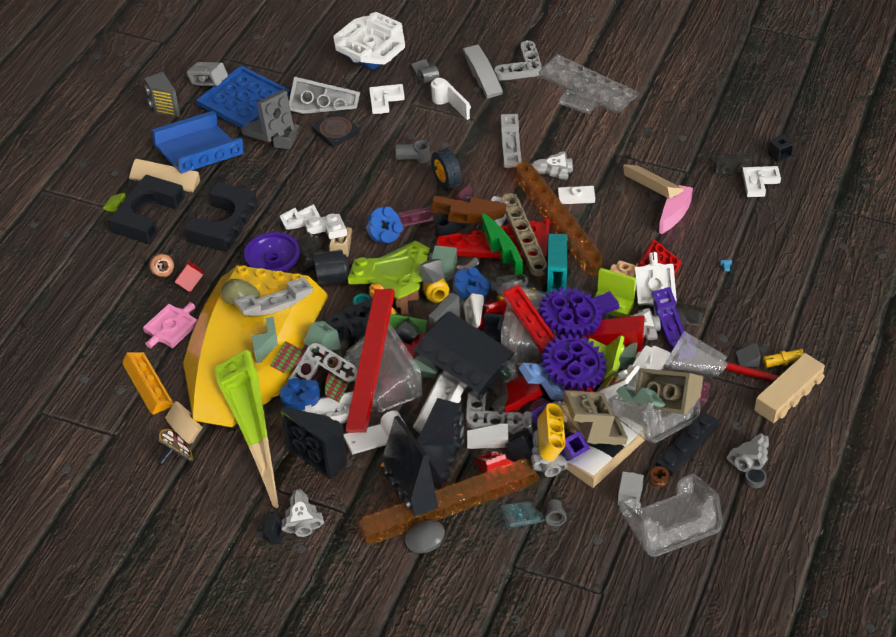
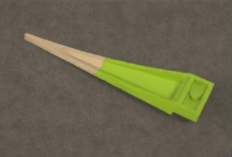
(242, 392)

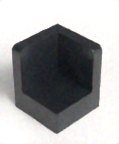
(493, 326)
(407, 331)
(521, 446)

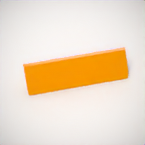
(147, 382)

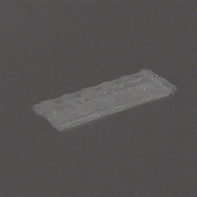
(588, 82)

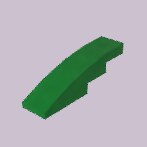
(500, 241)

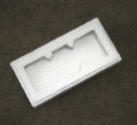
(576, 195)

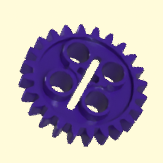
(570, 312)
(574, 363)

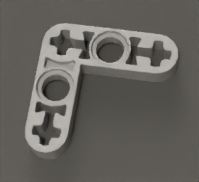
(502, 71)
(315, 362)
(481, 414)

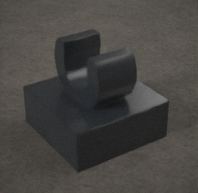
(271, 529)

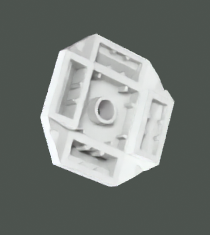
(370, 40)

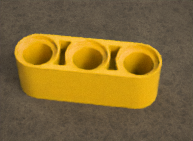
(551, 432)

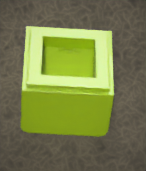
(114, 202)

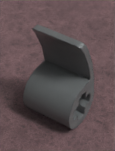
(425, 72)

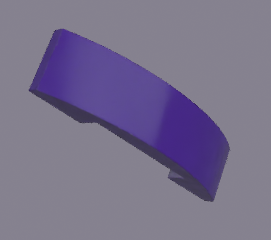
(669, 319)

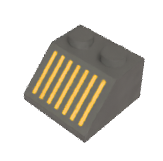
(161, 95)

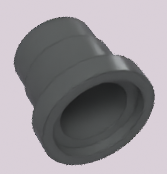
(554, 513)

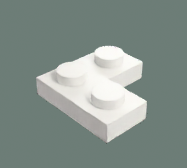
(382, 94)
(756, 177)
(331, 224)

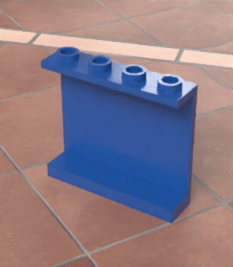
(195, 142)

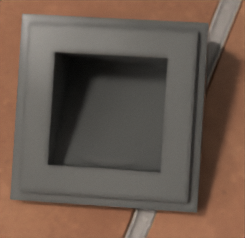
(749, 356)

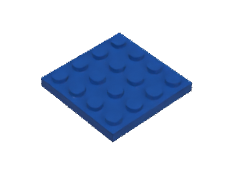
(237, 96)

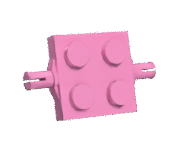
(170, 325)

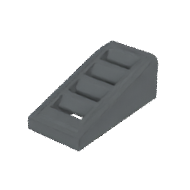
(286, 140)

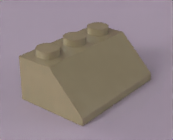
(675, 389)

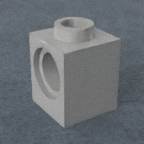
(630, 486)

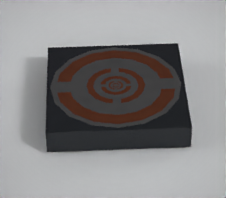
(336, 129)

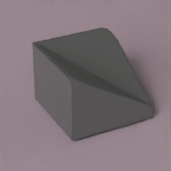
(431, 271)

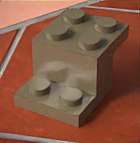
(595, 417)

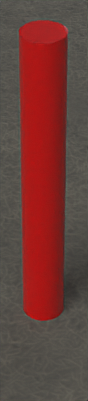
(751, 372)

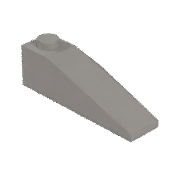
(316, 97)

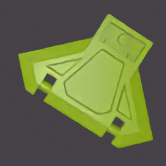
(394, 270)

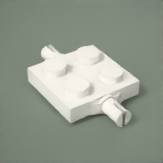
(653, 278)

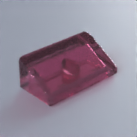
(416, 216)

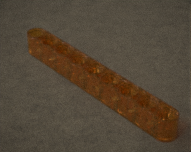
(560, 218)
(451, 500)

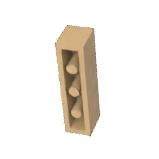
(789, 388)

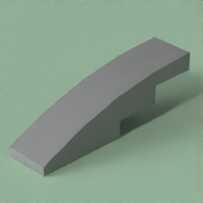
(482, 71)

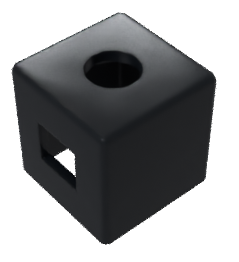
(780, 144)

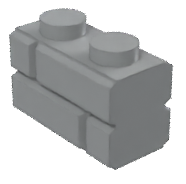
(207, 73)

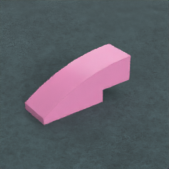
(675, 209)

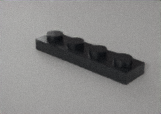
(688, 443)

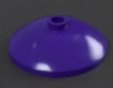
(272, 252)

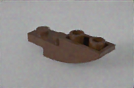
(468, 212)

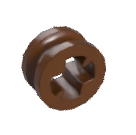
(659, 471)

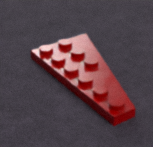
(477, 246)

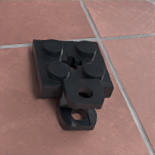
(351, 320)

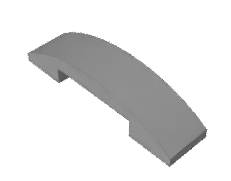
(510, 140)
(277, 301)

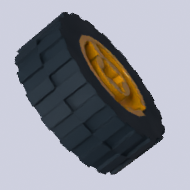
(446, 168)

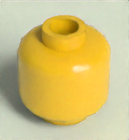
(436, 291)

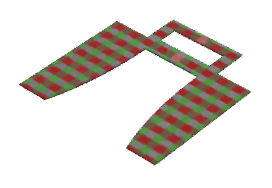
(291, 355)

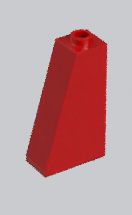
(629, 327)

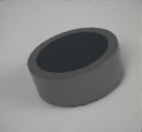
(755, 478)

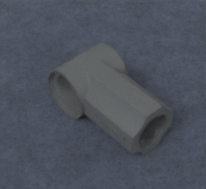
(419, 150)

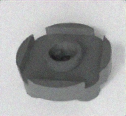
(505, 282)

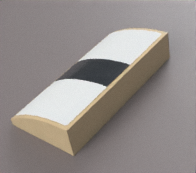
(602, 458)

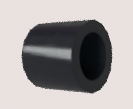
(330, 267)

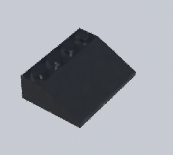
(463, 354)
(409, 470)

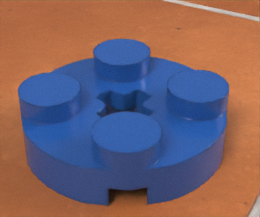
(392, 221)
(477, 282)
(306, 389)

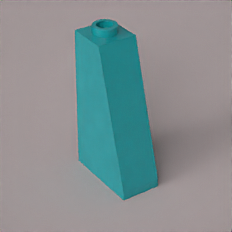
(557, 262)

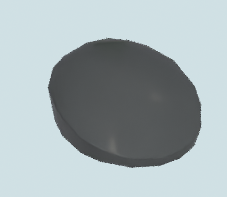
(424, 536)

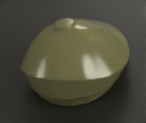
(237, 289)

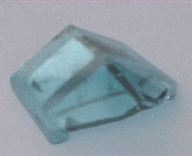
(520, 515)

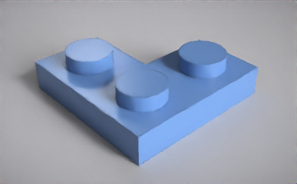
(535, 375)

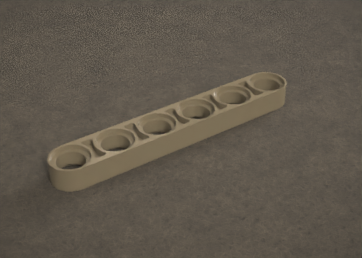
(532, 246)

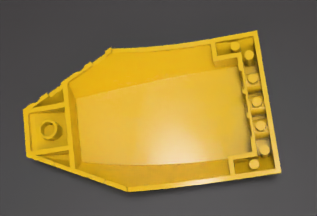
(226, 331)

